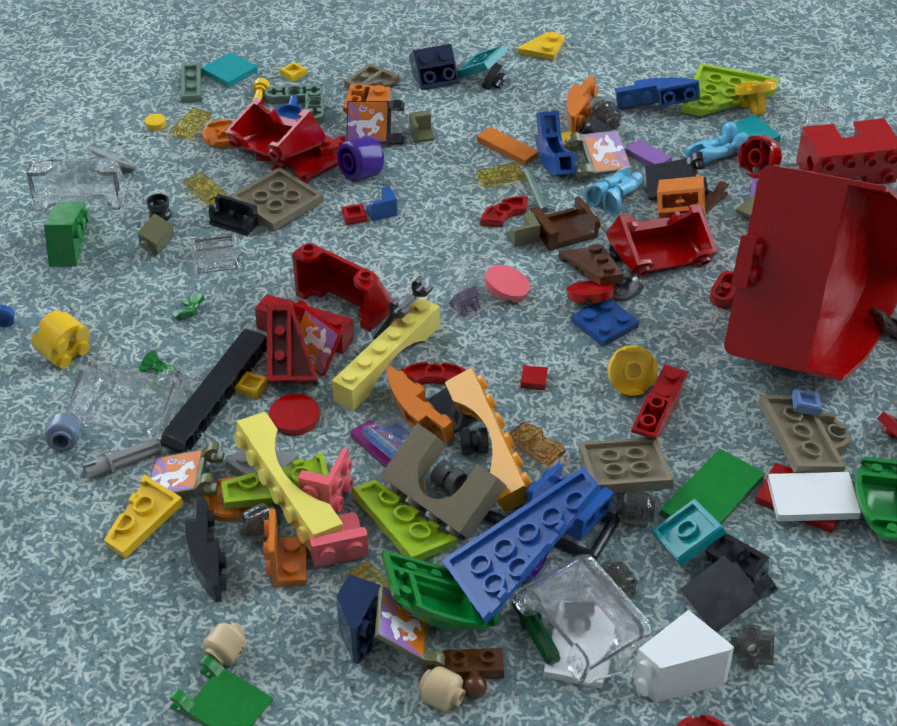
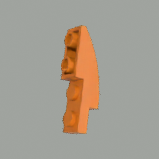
(579, 103)
(415, 409)

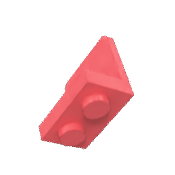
(331, 487)
(340, 546)

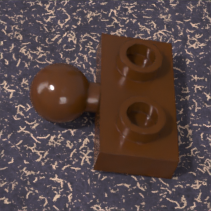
(475, 667)

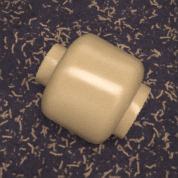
(225, 643)
(441, 688)

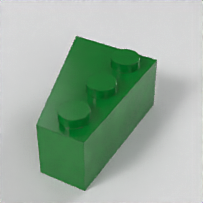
(65, 233)

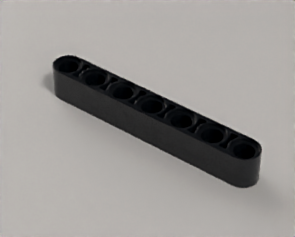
(213, 392)

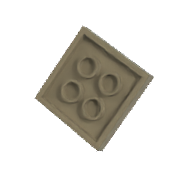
(279, 198)
(627, 464)

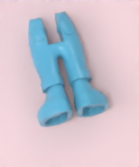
(720, 146)
(613, 189)

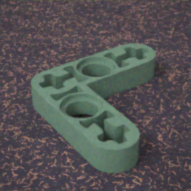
(306, 94)

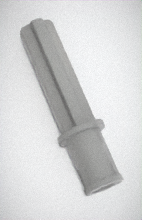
(118, 459)

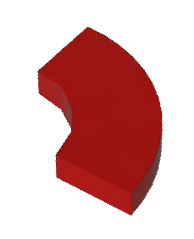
(509, 207)
(432, 373)

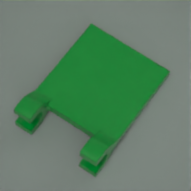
(223, 700)

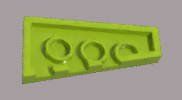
(249, 491)
(402, 523)

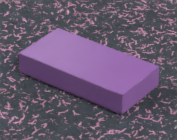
(646, 154)

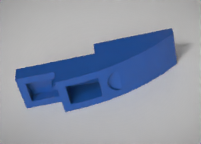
(658, 90)

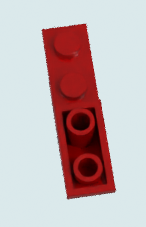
(660, 402)

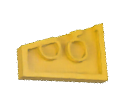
(143, 516)

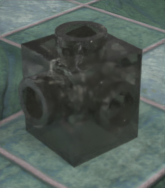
(762, 651)

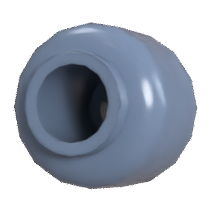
(62, 431)

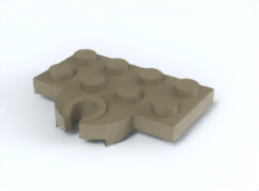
(804, 438)

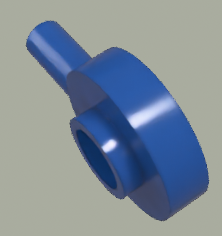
(290, 110)

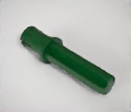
(539, 636)

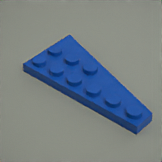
(505, 554)

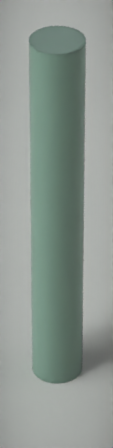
(535, 190)

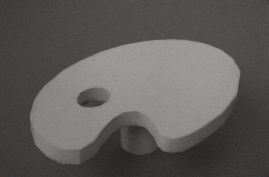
(105, 154)

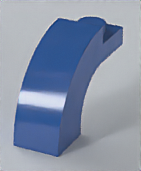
(550, 145)

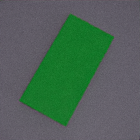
(717, 486)

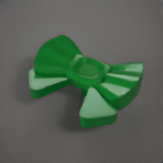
(192, 304)
(152, 361)

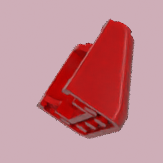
(273, 135)
(663, 242)
(324, 272)

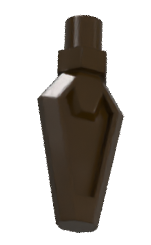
(887, 324)

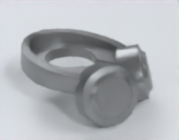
(634, 286)

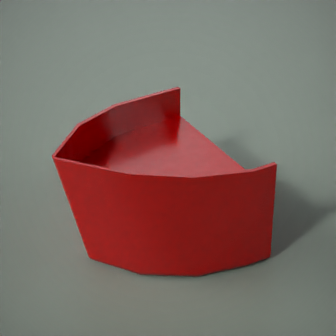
(811, 272)

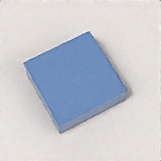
(806, 402)

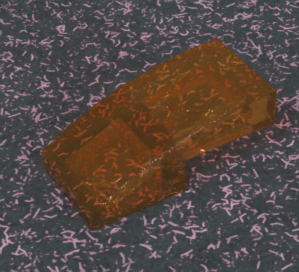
(532, 441)

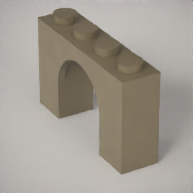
(460, 511)

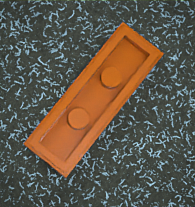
(507, 146)

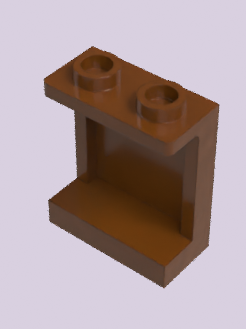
(568, 225)

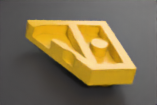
(544, 46)

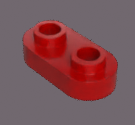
(722, 291)

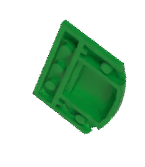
(878, 495)
(431, 594)

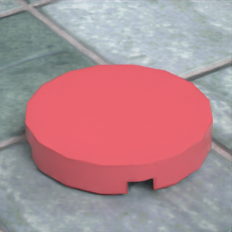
(506, 283)

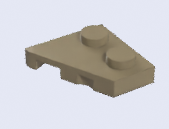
(372, 76)

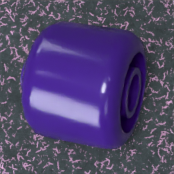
(360, 158)

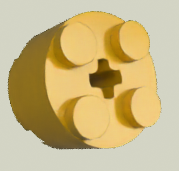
(61, 338)

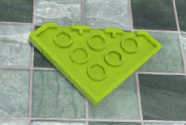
(718, 90)

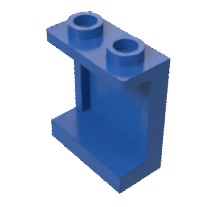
(589, 517)

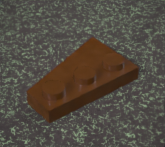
(595, 263)

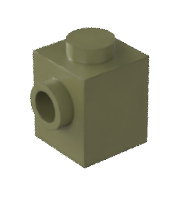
(155, 234)

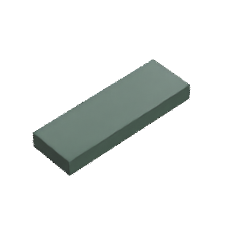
(191, 83)

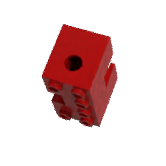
(866, 155)

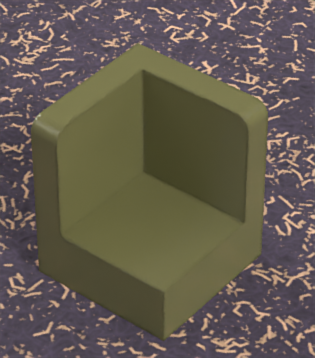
(421, 126)
(527, 233)

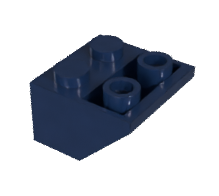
(434, 66)
(357, 615)

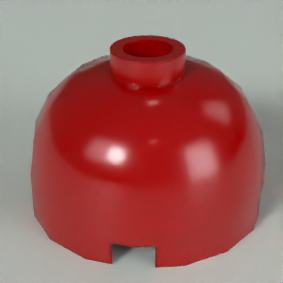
(759, 151)

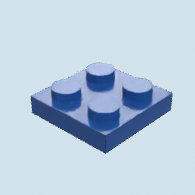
(605, 321)

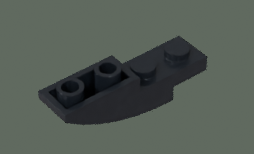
(205, 552)

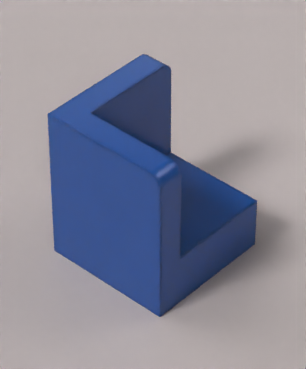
(383, 208)

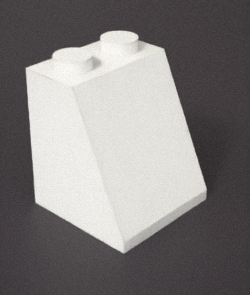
(682, 660)

